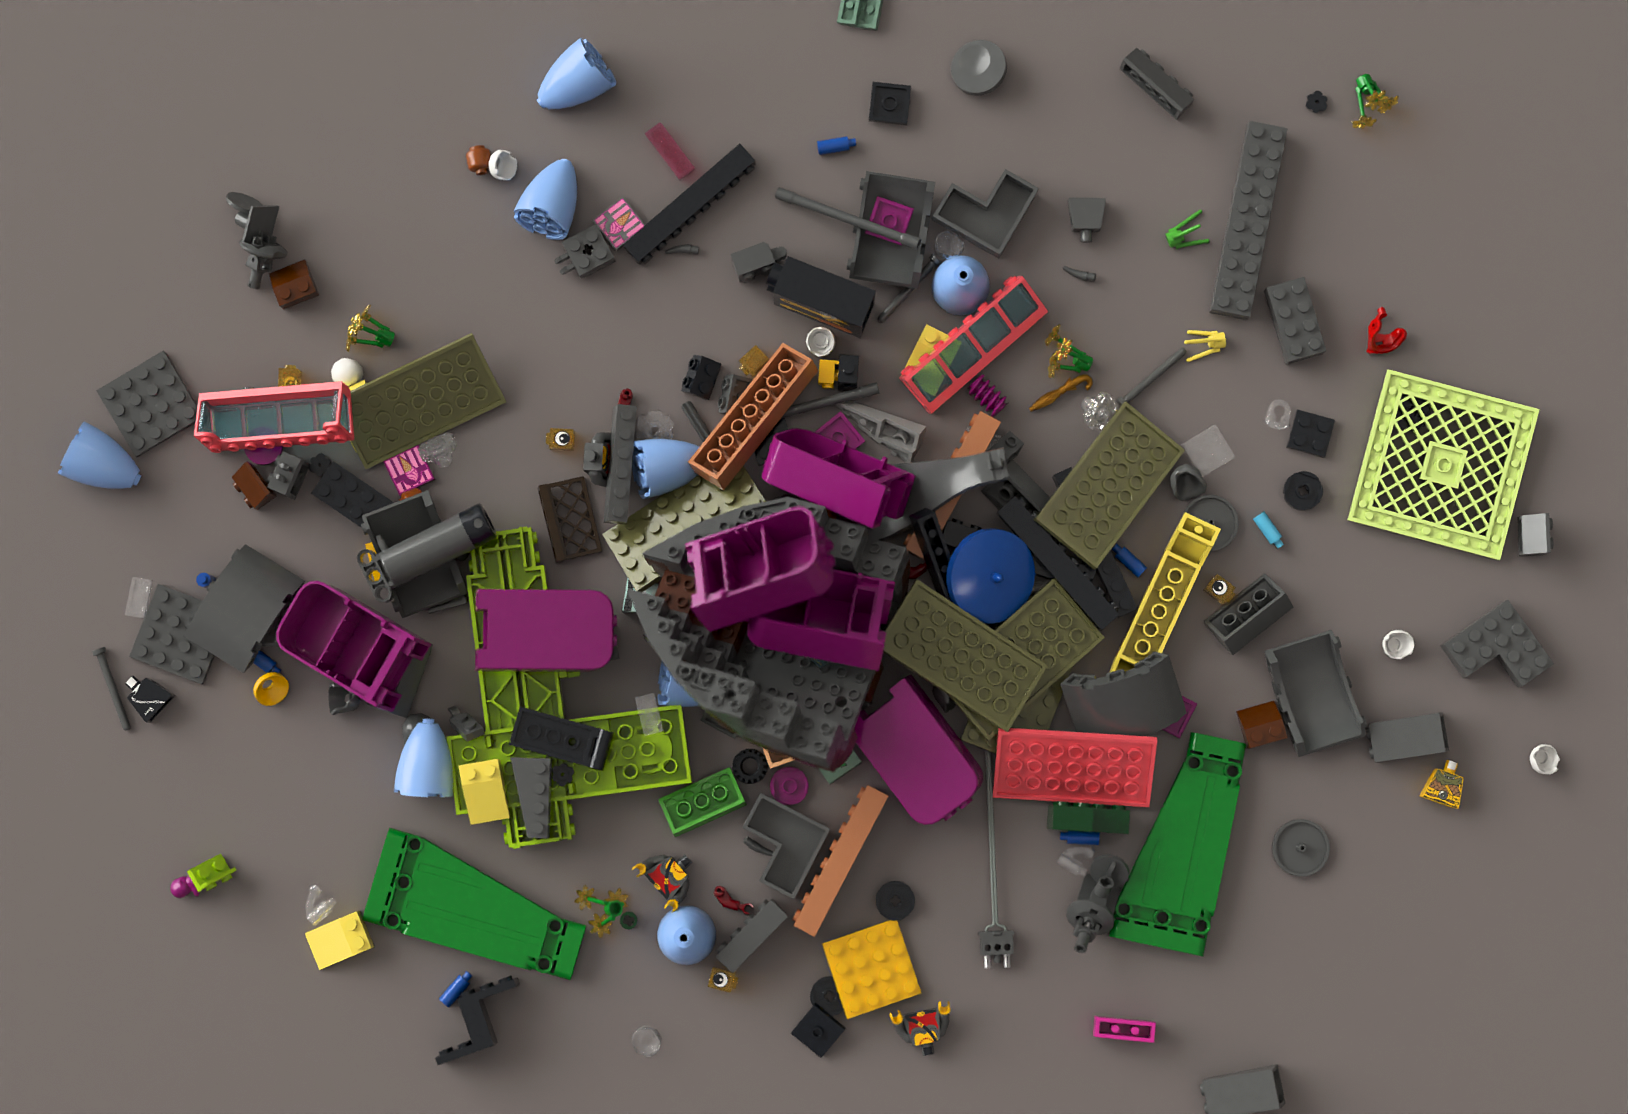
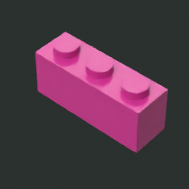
(1124, 1029)

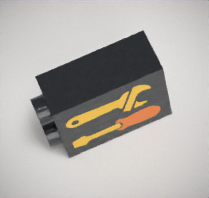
(821, 296)

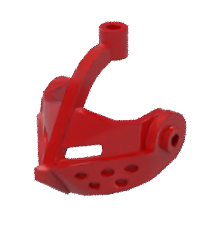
(1390, 341)

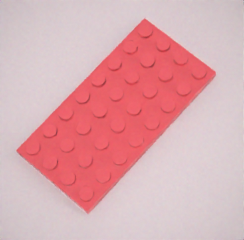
(1074, 767)

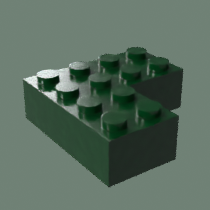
(1084, 818)

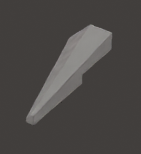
(896, 433)

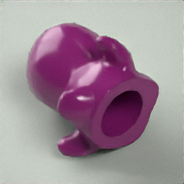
(183, 886)

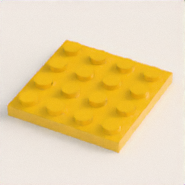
(871, 968)

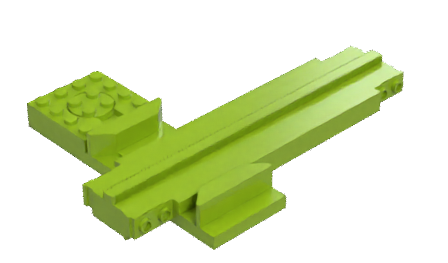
(633, 759)

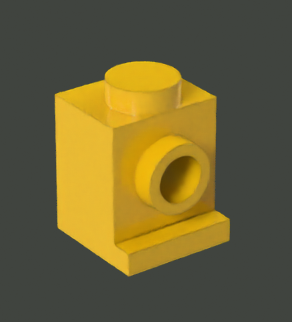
(828, 373)

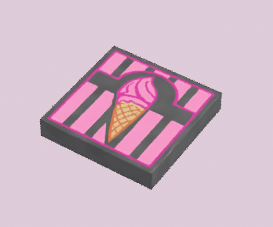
(618, 223)

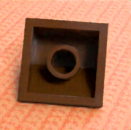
(293, 284)
(253, 486)
(1261, 724)

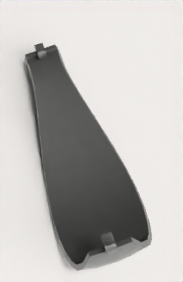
(936, 485)

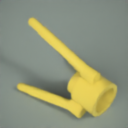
(1214, 340)

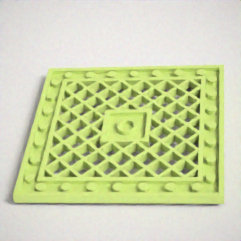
(1443, 464)

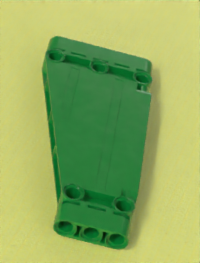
(1184, 852)
(466, 909)

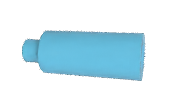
(1268, 529)

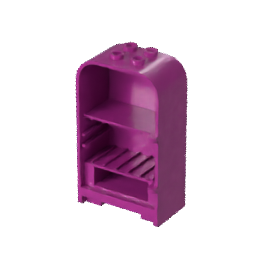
(837, 476)
(760, 567)
(833, 626)
(545, 630)
(349, 643)
(918, 754)

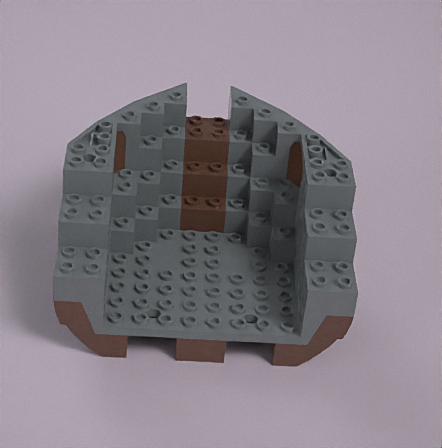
(758, 692)

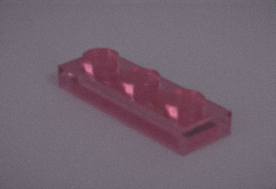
(669, 151)

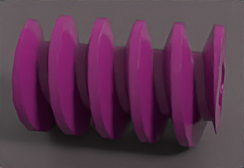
(987, 395)

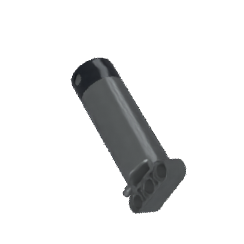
(426, 550)

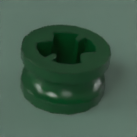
(626, 926)

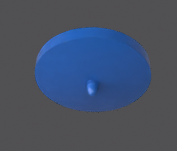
(990, 574)

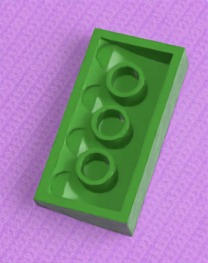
(702, 802)

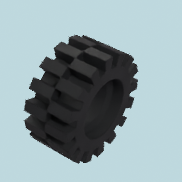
(758, 757)

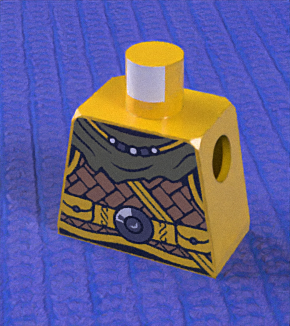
(1444, 786)

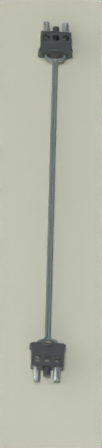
(1004, 936)

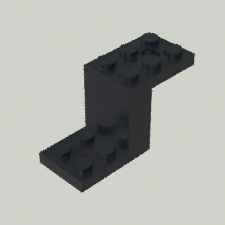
(476, 1020)

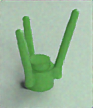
(1176, 237)

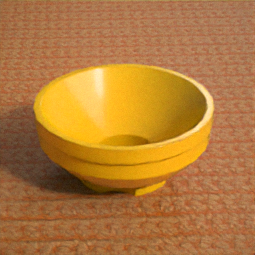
(275, 692)

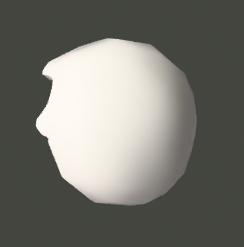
(502, 165)
(820, 341)
(347, 371)
(1398, 644)
(1544, 759)

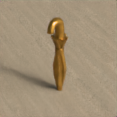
(1051, 396)

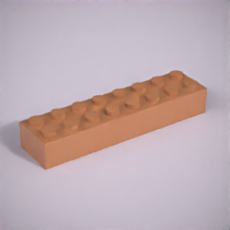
(753, 416)
(972, 442)
(840, 861)

